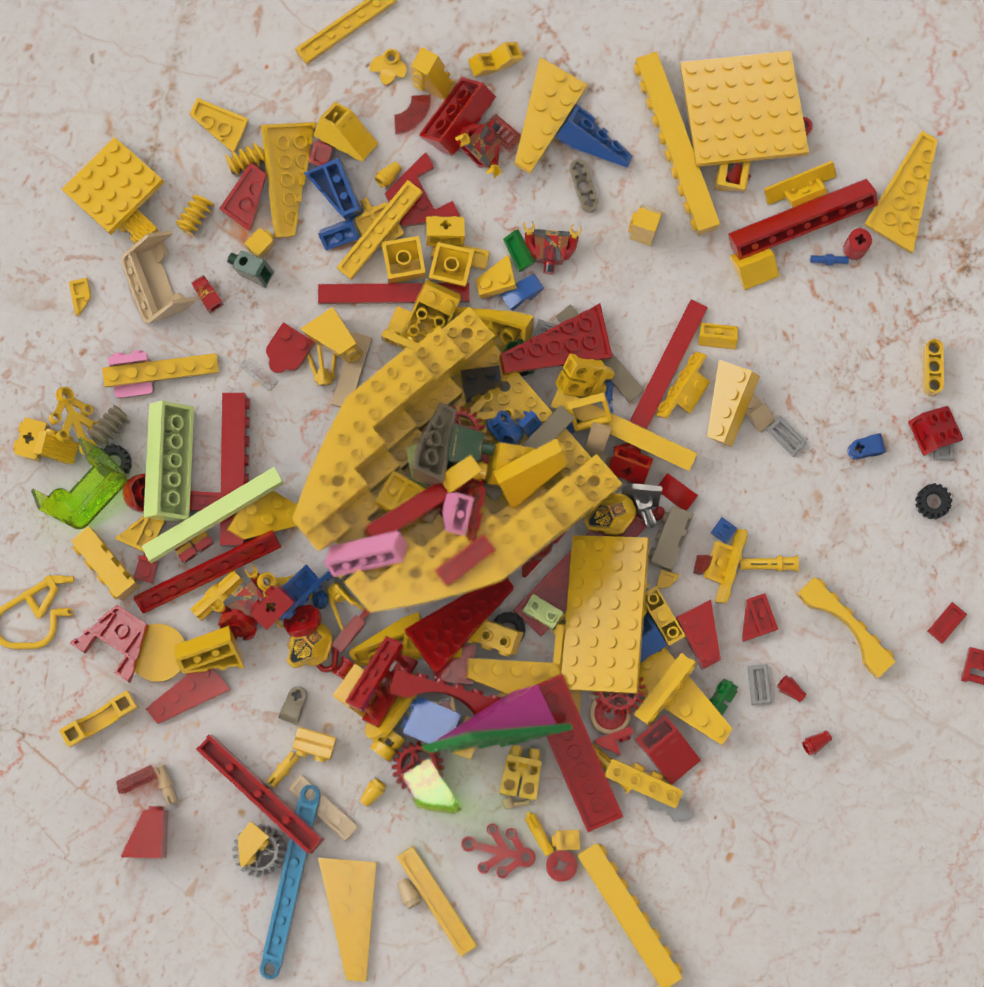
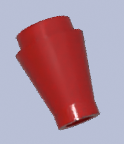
(790, 688)
(815, 743)

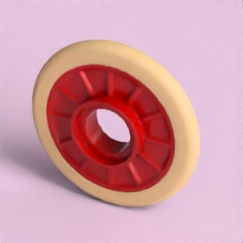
(606, 725)

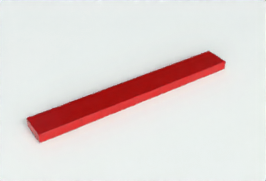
(379, 293)
(668, 364)
(207, 571)

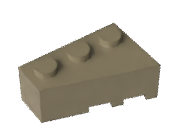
(670, 538)

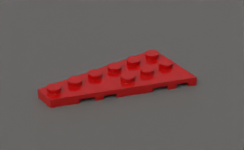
(581, 335)
(450, 627)

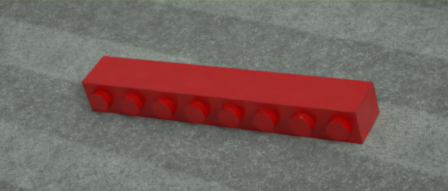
(803, 219)
(233, 455)

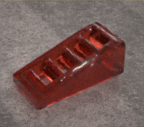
(512, 132)

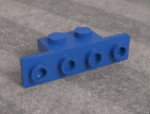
(301, 586)

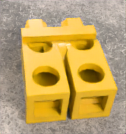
(583, 377)
(520, 767)

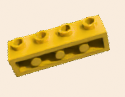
(498, 637)

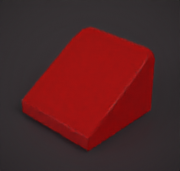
(735, 174)

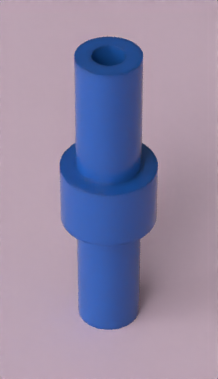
(829, 259)

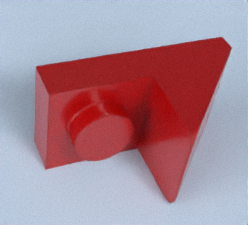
(609, 741)

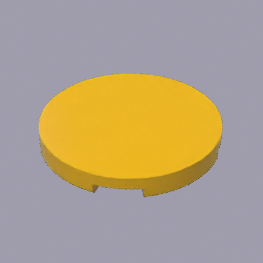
(158, 654)

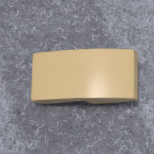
(597, 439)

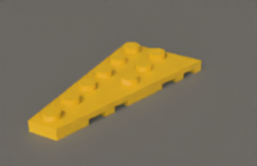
(903, 199)
(514, 675)
(689, 702)

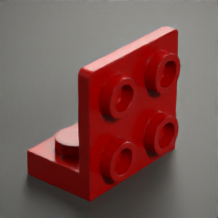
(935, 429)

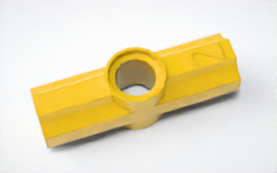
(218, 591)

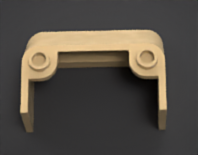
(149, 281)

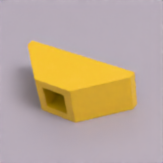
(662, 616)

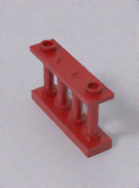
(373, 676)

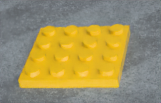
(112, 185)

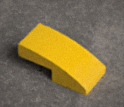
(461, 473)

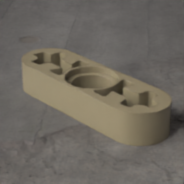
(584, 171)

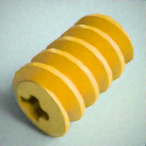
(245, 158)
(193, 214)

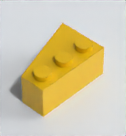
(429, 74)
(209, 651)

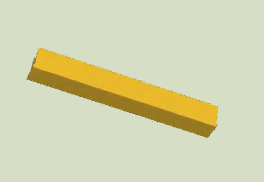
(632, 433)

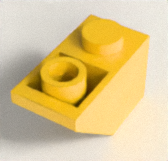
(250, 842)

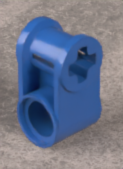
(506, 430)
(870, 446)

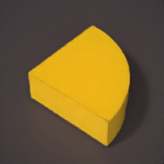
(666, 579)

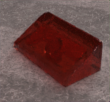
(136, 779)

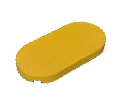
(391, 719)

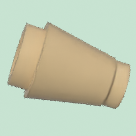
(408, 894)

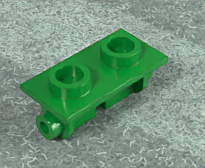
(724, 691)

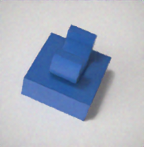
(529, 423)
(723, 530)

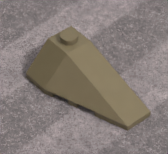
(433, 448)

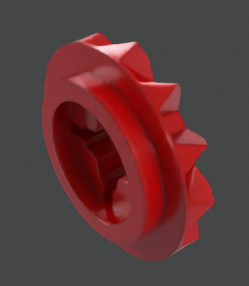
(557, 874)

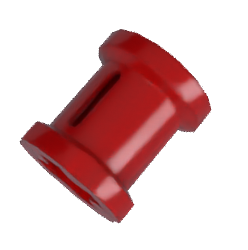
(343, 668)

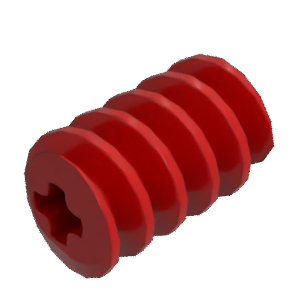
(857, 244)

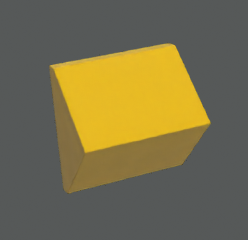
(451, 264)
(756, 268)

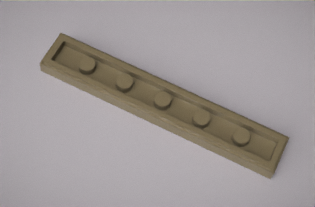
(622, 378)
(545, 433)

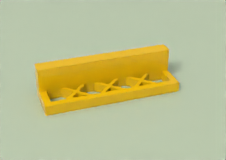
(665, 689)

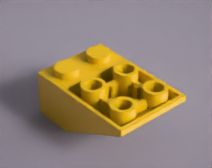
(345, 132)
(431, 310)

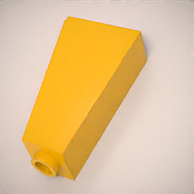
(530, 471)

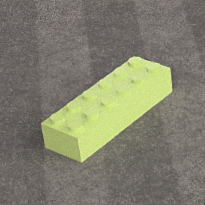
(168, 461)

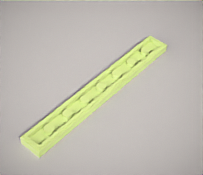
(212, 515)

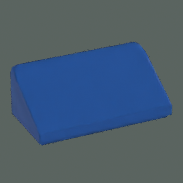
(339, 234)

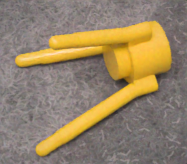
(323, 376)
(339, 594)

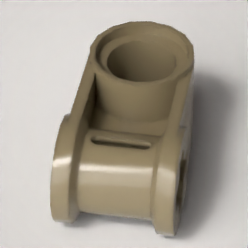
(291, 708)

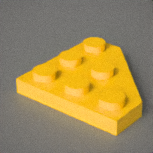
(263, 515)

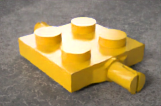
(368, 217)

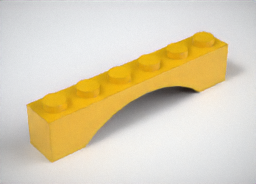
(874, 656)

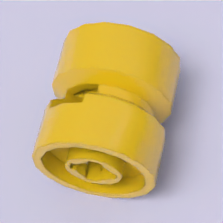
(383, 749)

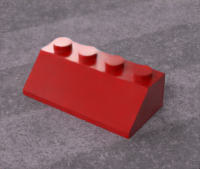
(461, 108)

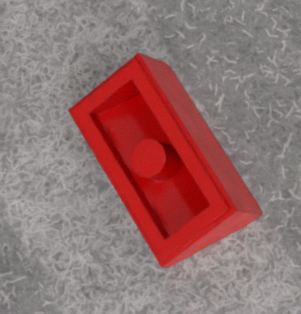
(677, 492)

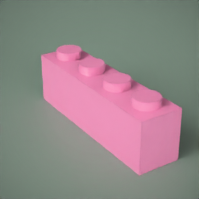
(366, 553)

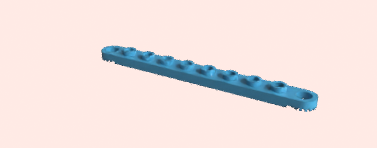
(288, 890)

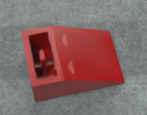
(667, 749)

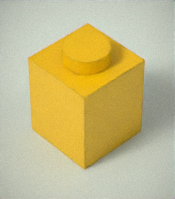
(260, 243)

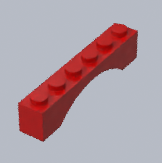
(407, 685)

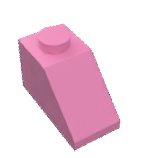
(457, 512)

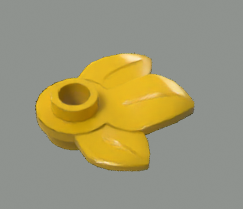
(388, 69)

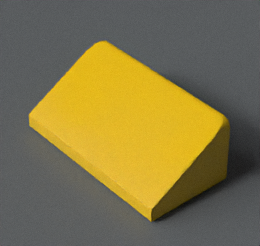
(718, 336)

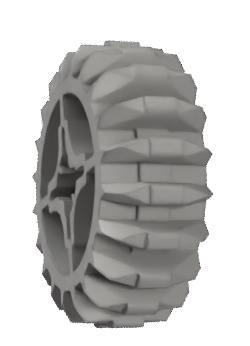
(257, 868)

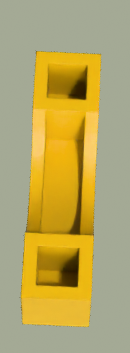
(98, 720)

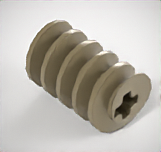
(108, 425)

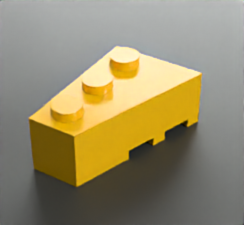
(644, 224)

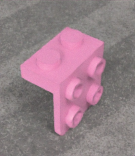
(134, 389)

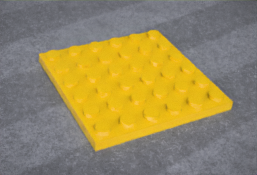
(744, 108)

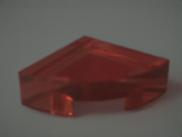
(702, 563)

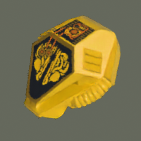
(612, 515)
(310, 649)

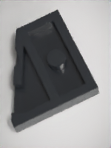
(480, 381)

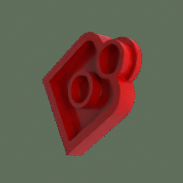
(288, 349)

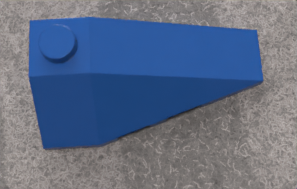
(585, 135)

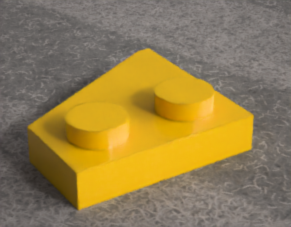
(497, 279)
(396, 492)
(141, 532)

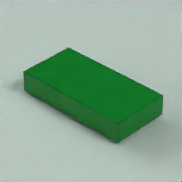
(518, 250)

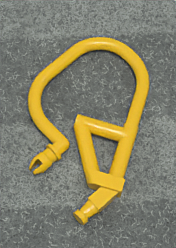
(52, 582)

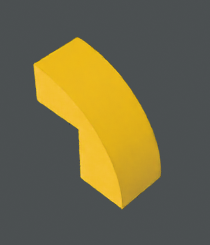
(497, 60)

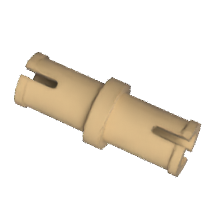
(165, 784)

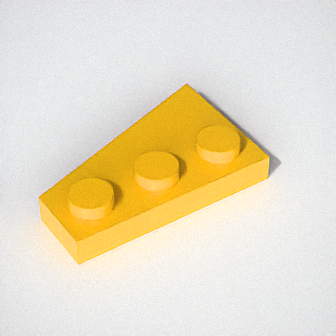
(220, 123)

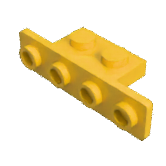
(802, 186)
(686, 389)
(725, 563)
(645, 782)

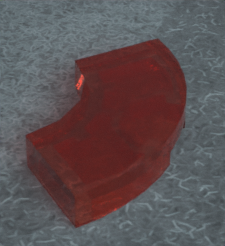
(413, 114)

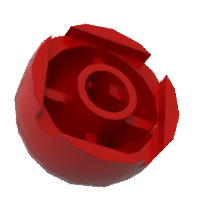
(134, 492)

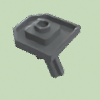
(644, 499)

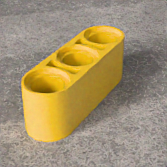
(937, 359)

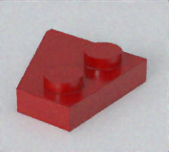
(758, 618)

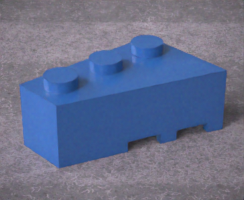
(336, 187)

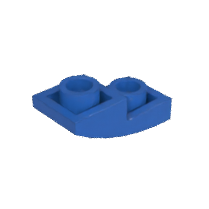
(526, 289)

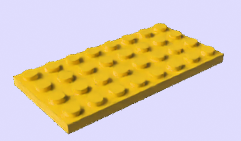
(605, 613)

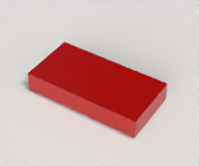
(946, 622)

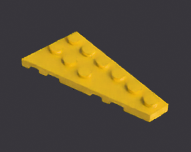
(549, 106)
(286, 161)
(350, 900)

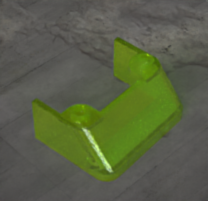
(90, 493)
(430, 789)

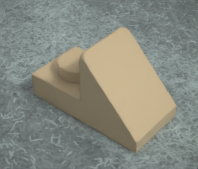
(759, 414)

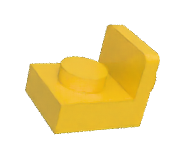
(566, 840)

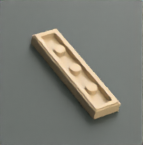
(351, 372)
(326, 810)

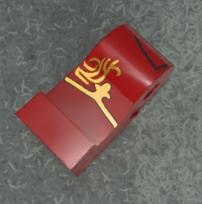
(207, 294)

